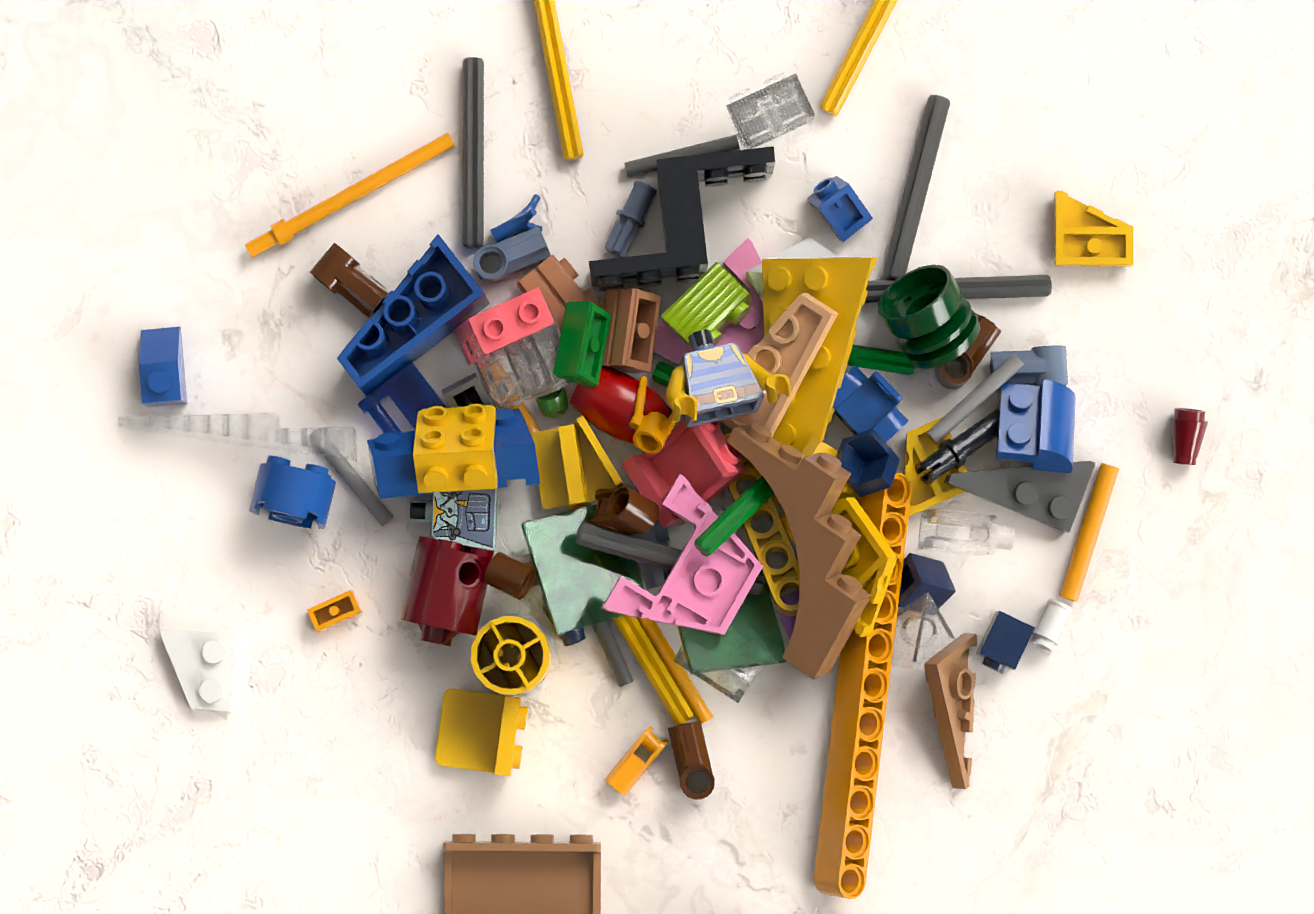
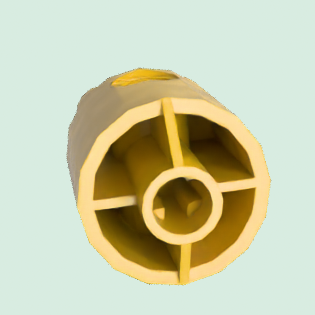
(511, 655)

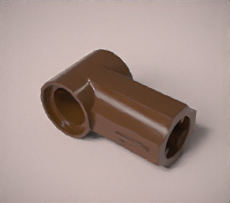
(343, 275)
(972, 357)
(511, 574)
(691, 755)

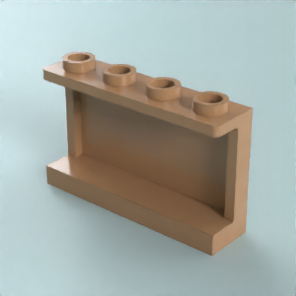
(522, 876)

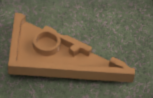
(953, 703)

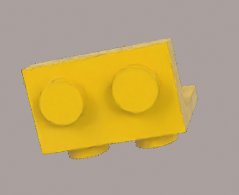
(455, 449)
(480, 731)

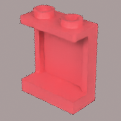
(505, 323)
(695, 453)

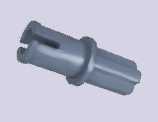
(630, 219)

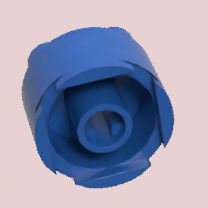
(293, 493)

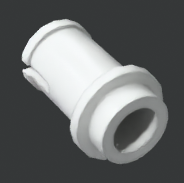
(1050, 625)

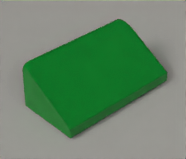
(582, 343)

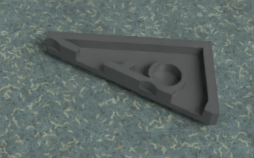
(1037, 494)

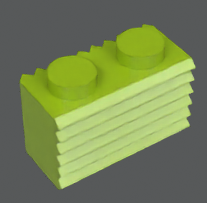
(708, 305)

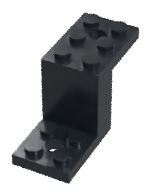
(682, 217)

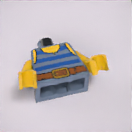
(719, 383)

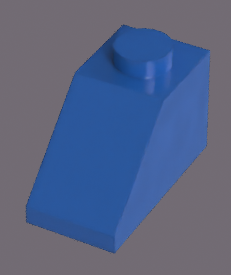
(162, 367)

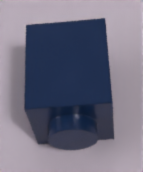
(1004, 642)

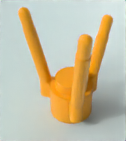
(650, 429)

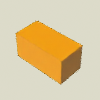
(334, 611)

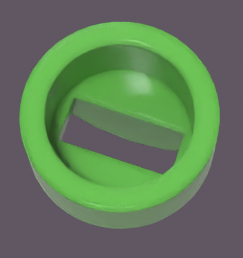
(553, 402)

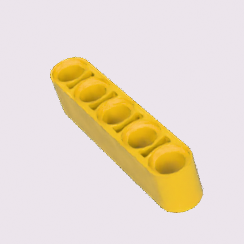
(769, 542)

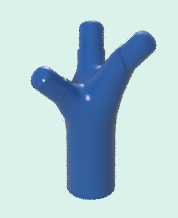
(517, 223)

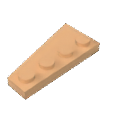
(788, 351)

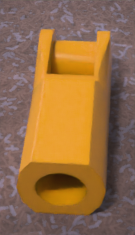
(630, 766)

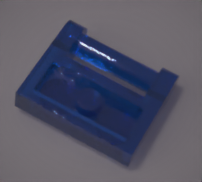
(409, 393)

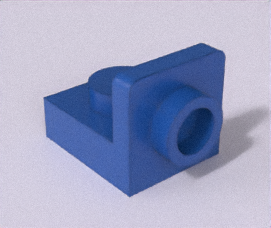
(839, 207)

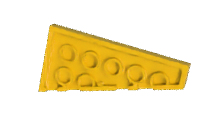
(842, 287)

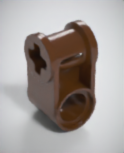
(624, 511)

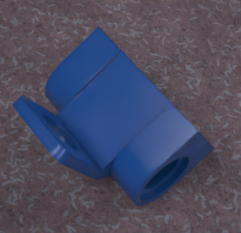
(868, 404)

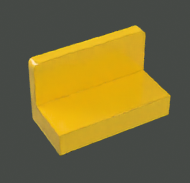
(597, 466)
(560, 467)

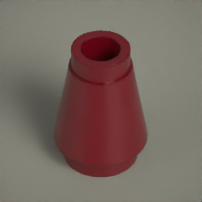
(1187, 434)

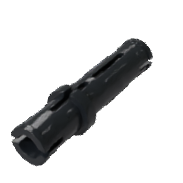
(954, 452)

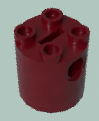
(446, 589)

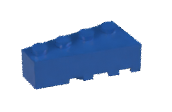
(413, 317)
(394, 463)

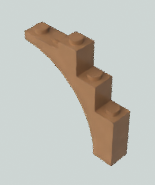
(823, 543)

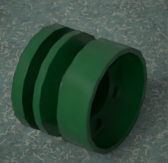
(929, 316)

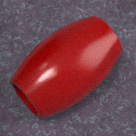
(613, 403)

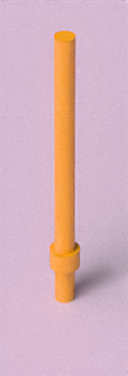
(283, 232)

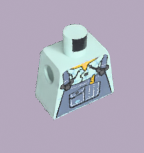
(460, 516)

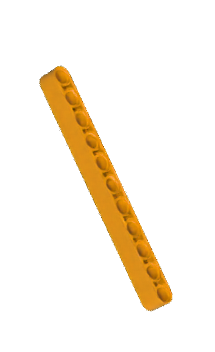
(860, 718)

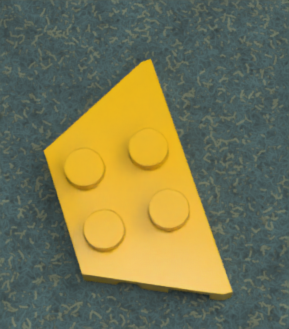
(869, 562)

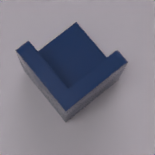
(868, 461)
(924, 576)

